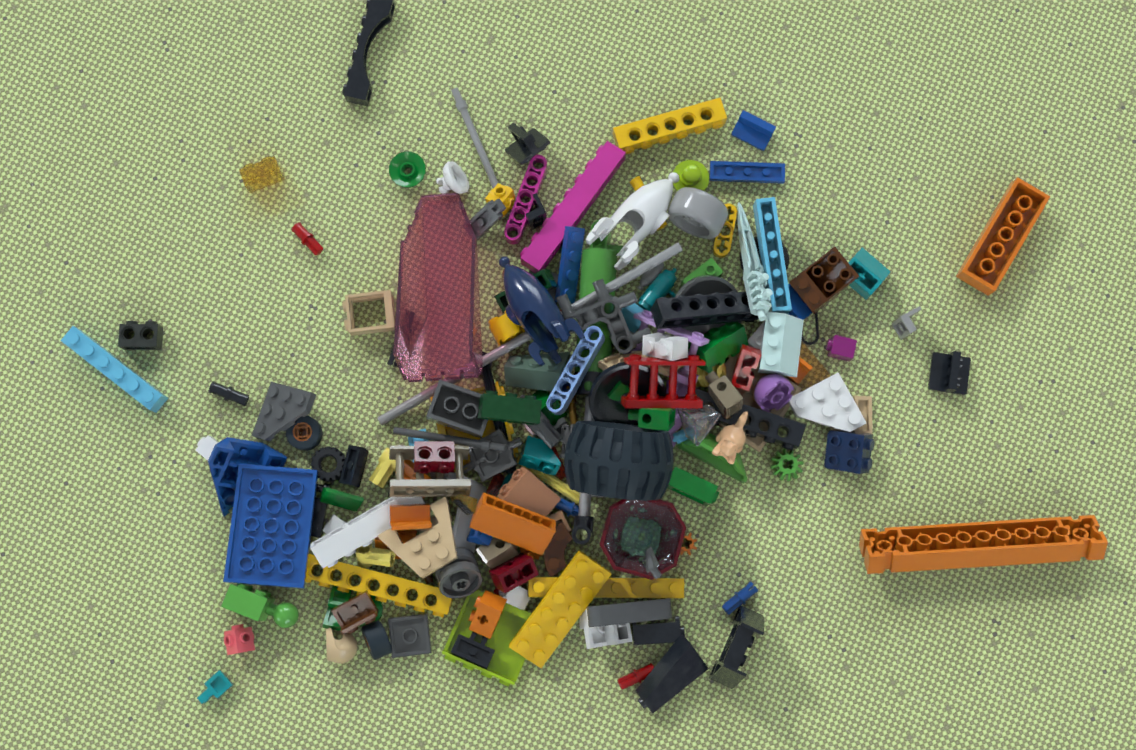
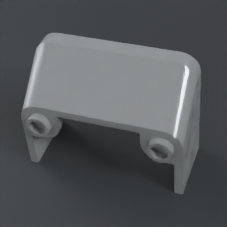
(462, 521)

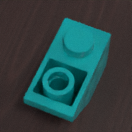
(539, 456)

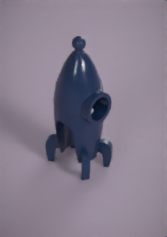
(536, 312)

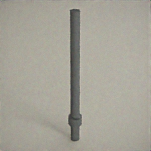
(485, 444)

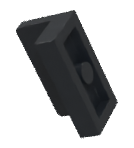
(536, 217)
(354, 466)

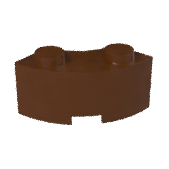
(555, 550)

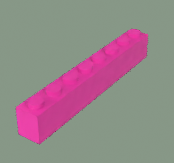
(573, 207)

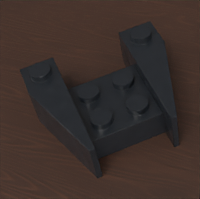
(726, 668)

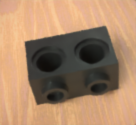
(140, 340)

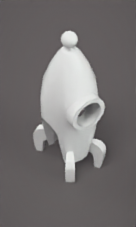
(643, 211)

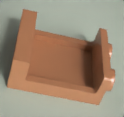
(529, 493)

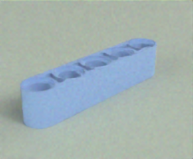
(575, 380)

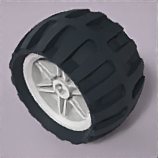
(618, 460)

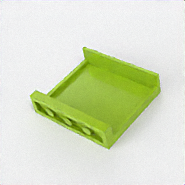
(505, 662)

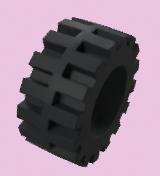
(320, 455)

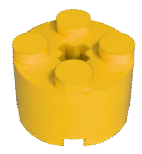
(504, 329)

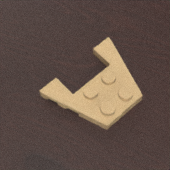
(429, 549)

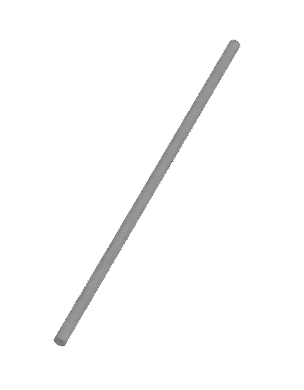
(524, 337)

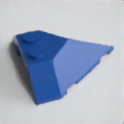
(225, 462)

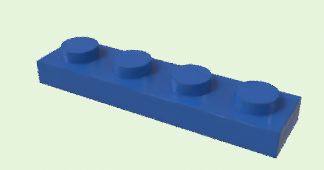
(747, 172)
(570, 262)

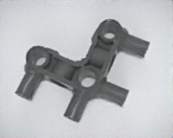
(614, 320)

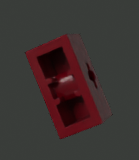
(513, 572)

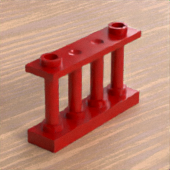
(671, 399)

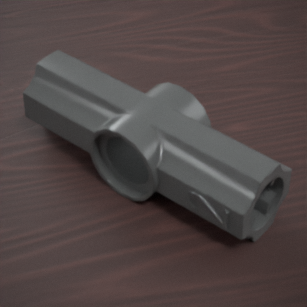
(546, 431)

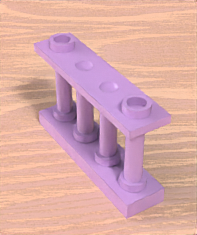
(696, 339)

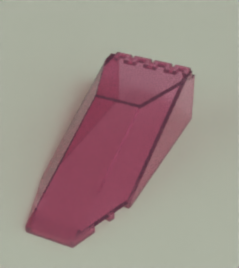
(438, 294)

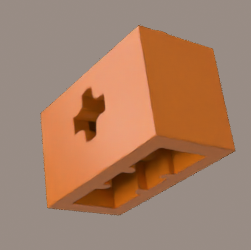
(487, 614)

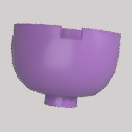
(773, 392)

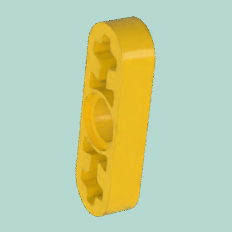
(727, 245)

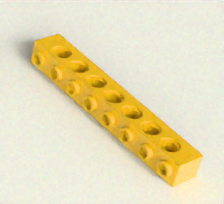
(382, 594)

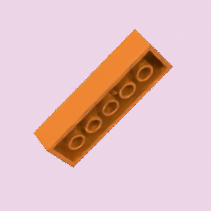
(1003, 236)

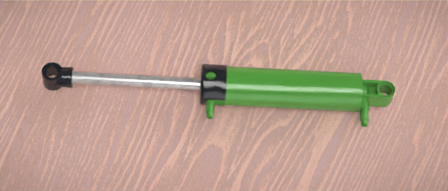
(596, 264)

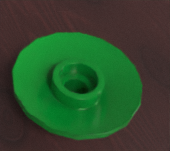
(404, 161)

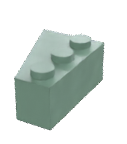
(526, 373)

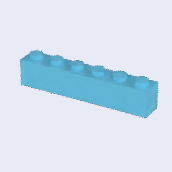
(772, 253)
(114, 369)

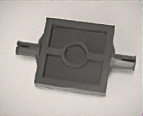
(494, 462)

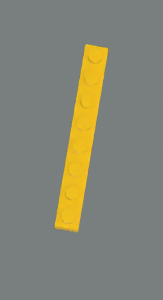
(620, 587)

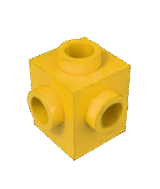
(505, 194)

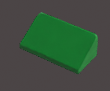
(341, 499)

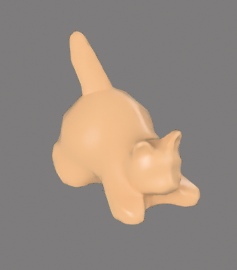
(731, 440)

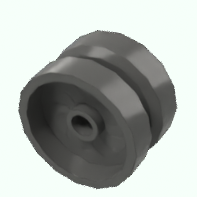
(460, 576)

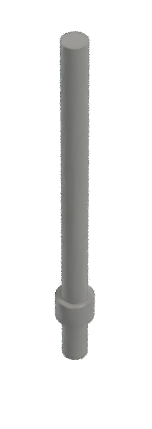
(462, 107)

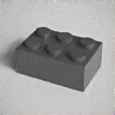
(456, 409)

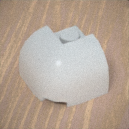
(604, 635)

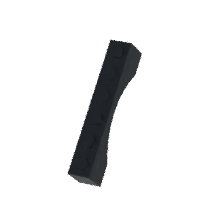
(378, 15)

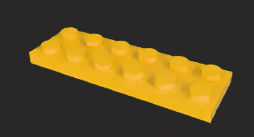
(560, 609)

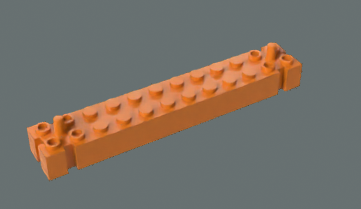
(982, 544)

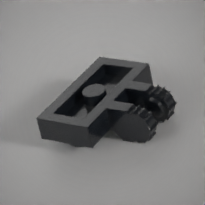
(473, 651)

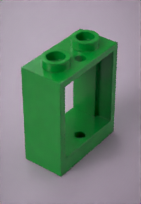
(693, 487)

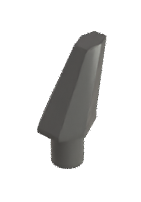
(652, 563)

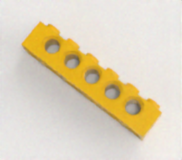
(712, 108)

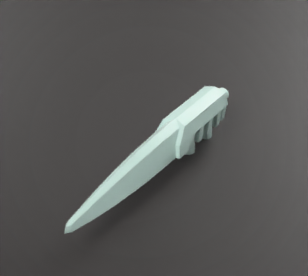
(753, 275)

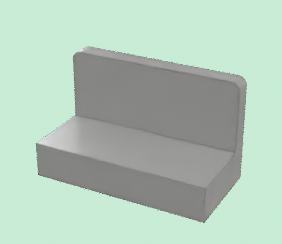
(904, 325)

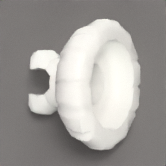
(453, 179)

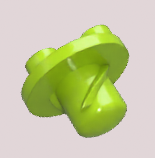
(692, 175)

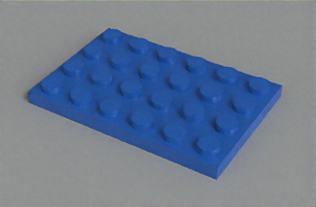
(271, 526)

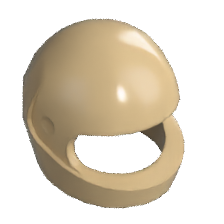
(340, 650)

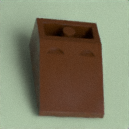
(824, 280)

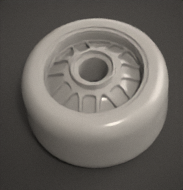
(697, 213)

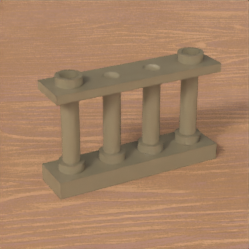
(428, 487)

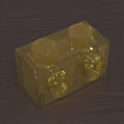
(261, 174)

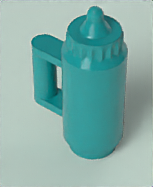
(658, 288)

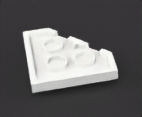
(828, 405)

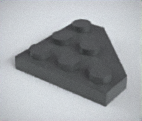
(281, 410)

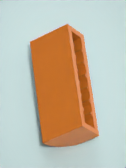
(513, 524)

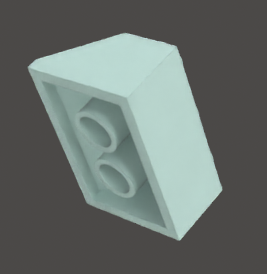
(780, 344)

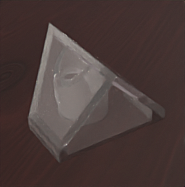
(698, 422)

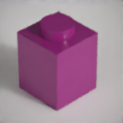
(841, 348)

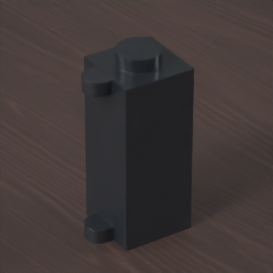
(657, 632)

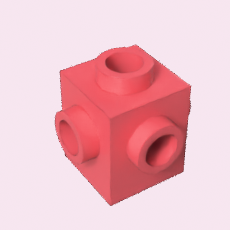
(239, 639)

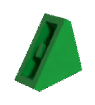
(543, 395)

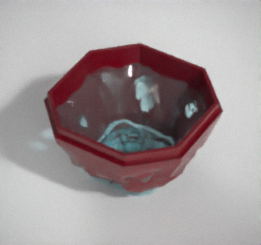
(662, 530)

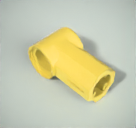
(383, 470)
(371, 556)

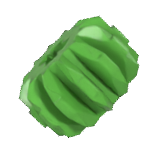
(779, 465)

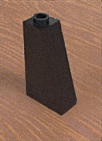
(671, 675)

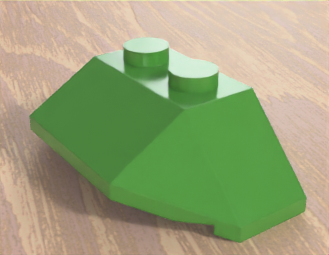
(704, 453)

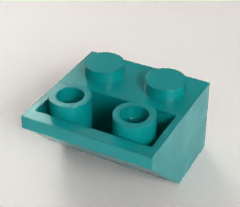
(870, 273)

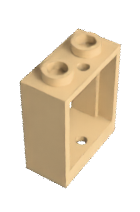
(385, 295)

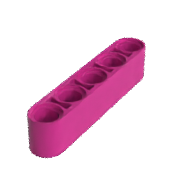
(525, 191)

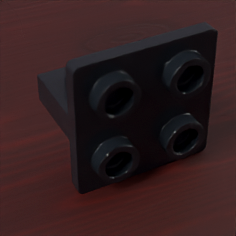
(526, 143)
(949, 373)

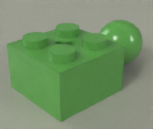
(258, 605)

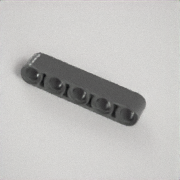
(629, 612)

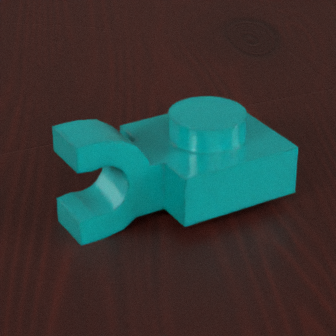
(216, 685)

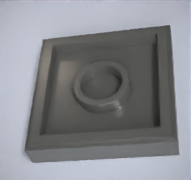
(409, 635)

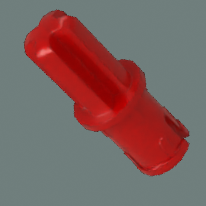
(307, 238)
(635, 677)

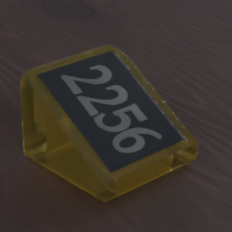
(465, 503)

